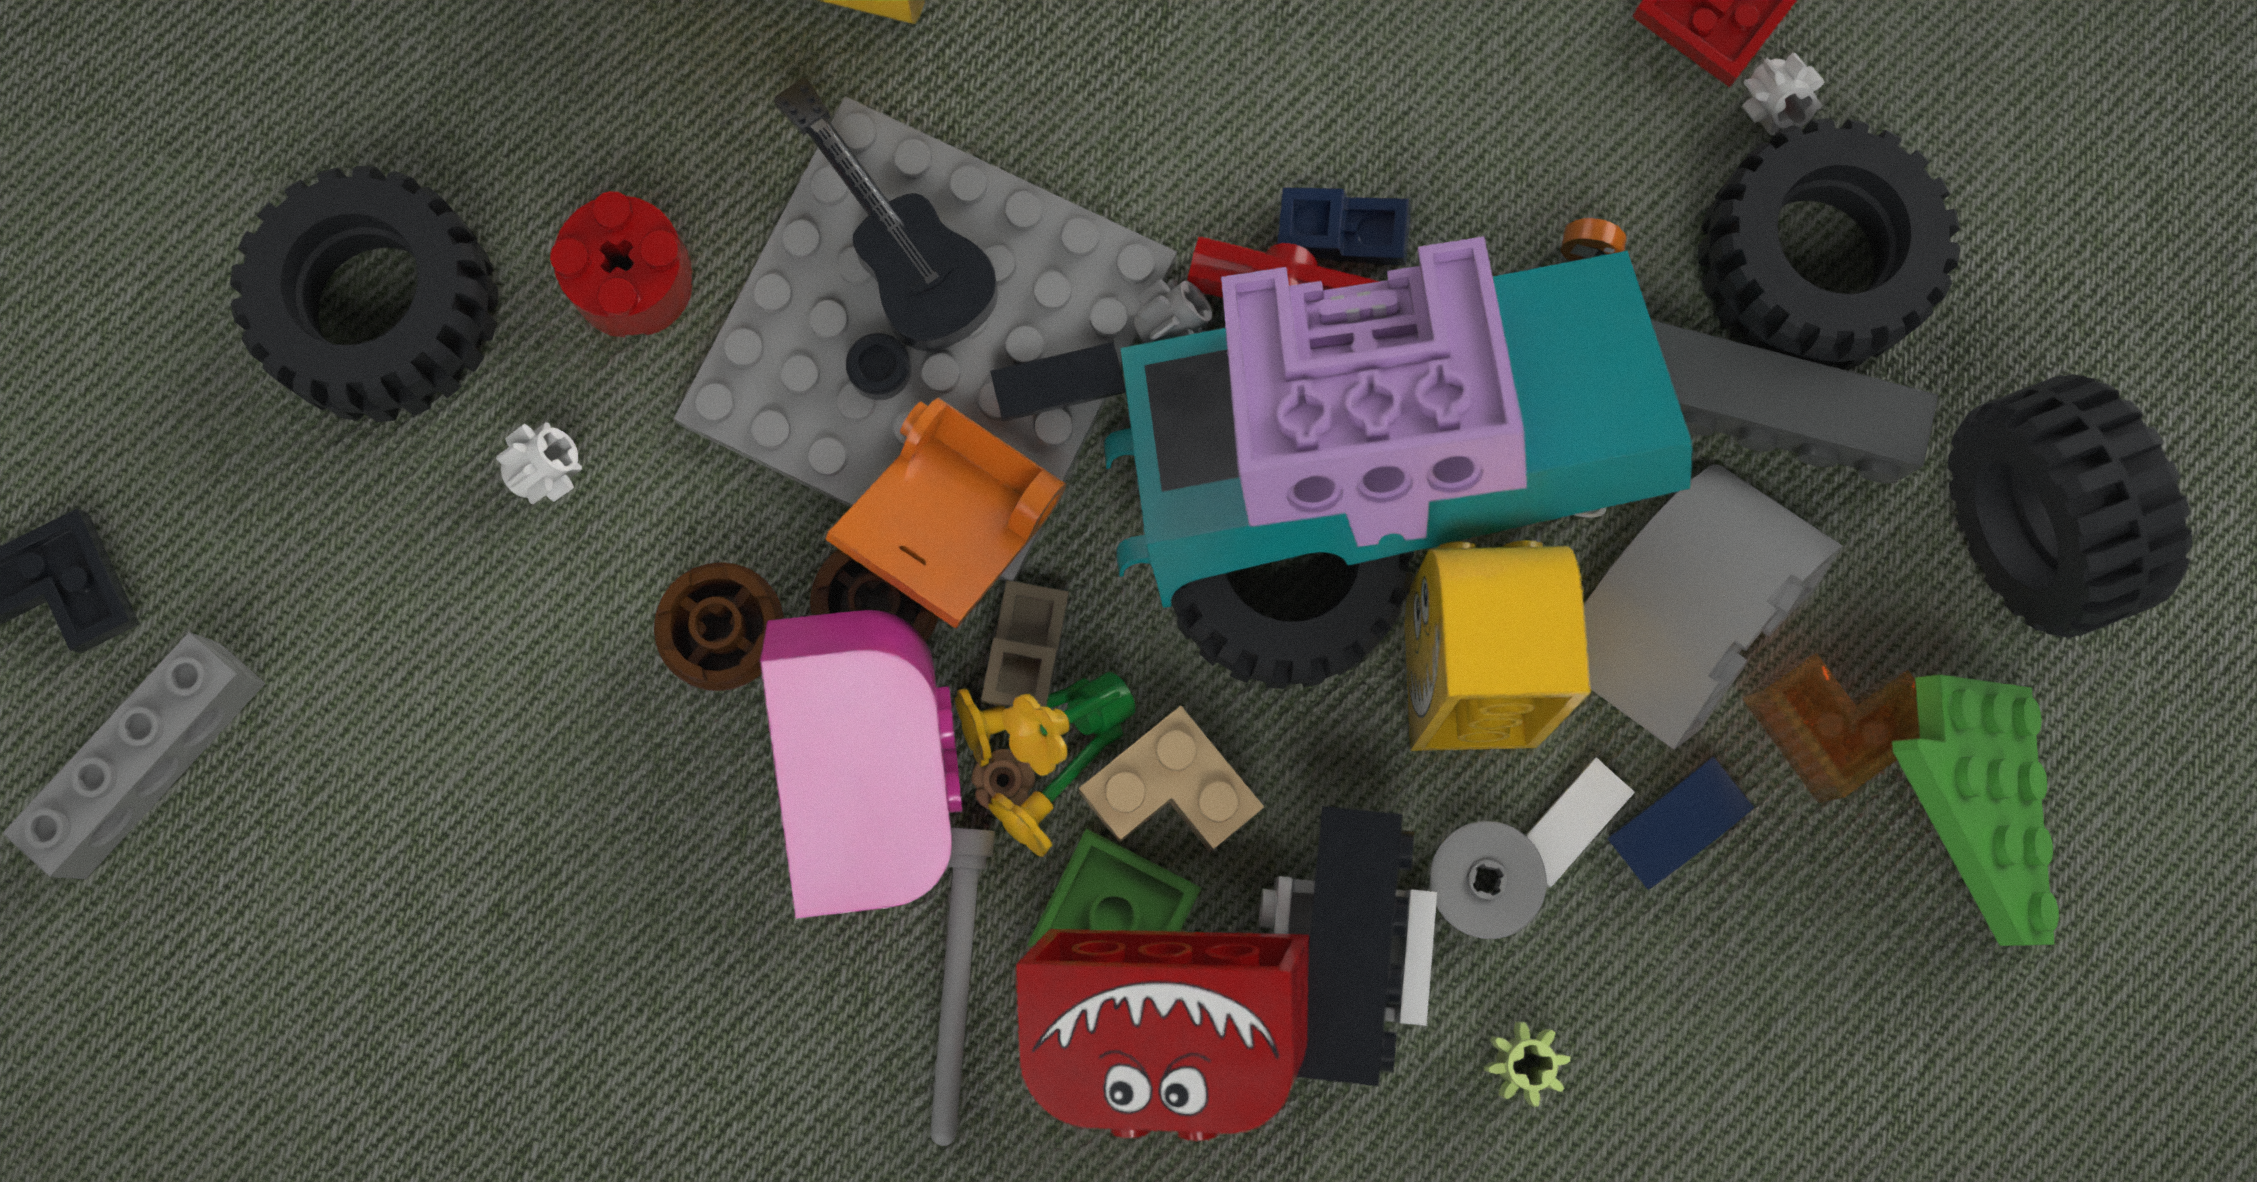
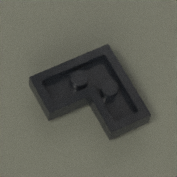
(72, 573)

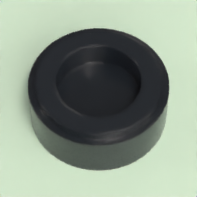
(878, 366)

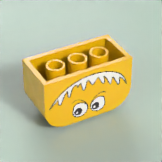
(1494, 646)

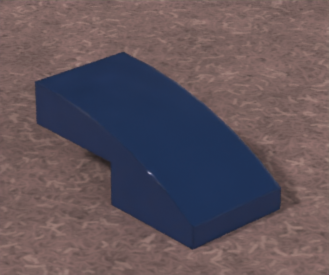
(1345, 226)
(1681, 822)

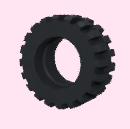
(1881, 192)
(310, 240)
(2070, 505)
(1294, 650)

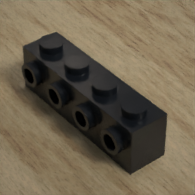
(1352, 945)

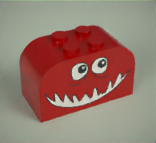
(1163, 1028)

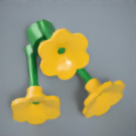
(1037, 739)

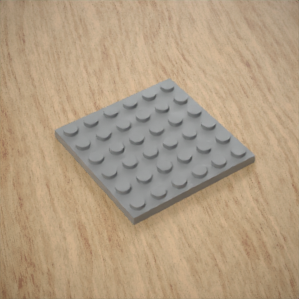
(779, 364)

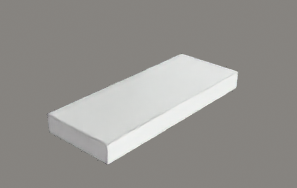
(1577, 817)

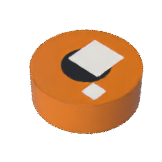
(1592, 238)

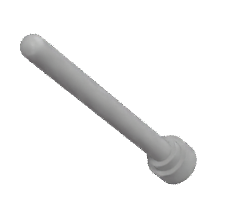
(967, 856)

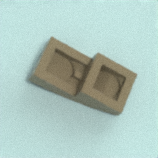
(1025, 644)

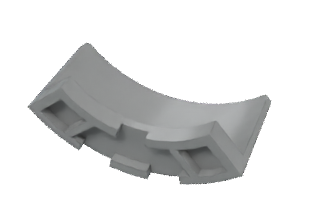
(1694, 595)

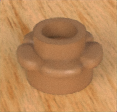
(1003, 762)

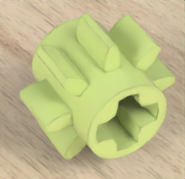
(1540, 1076)

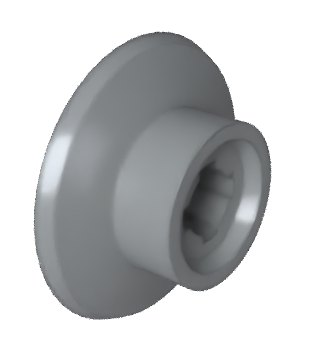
(1517, 889)

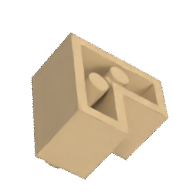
(1175, 767)

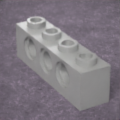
(133, 758)

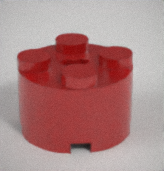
(617, 232)

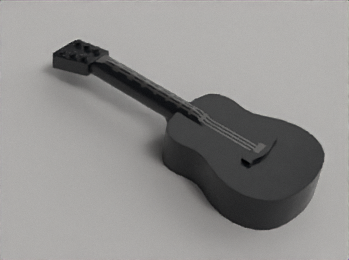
(928, 277)

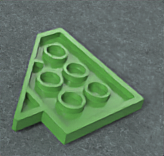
(1985, 798)

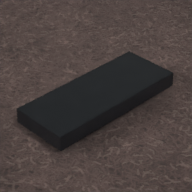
(1058, 381)

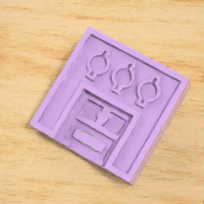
(1372, 393)

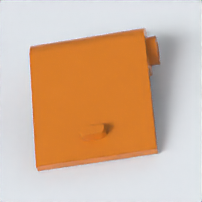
(947, 512)

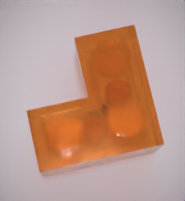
(1828, 736)

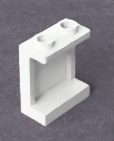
(1289, 911)

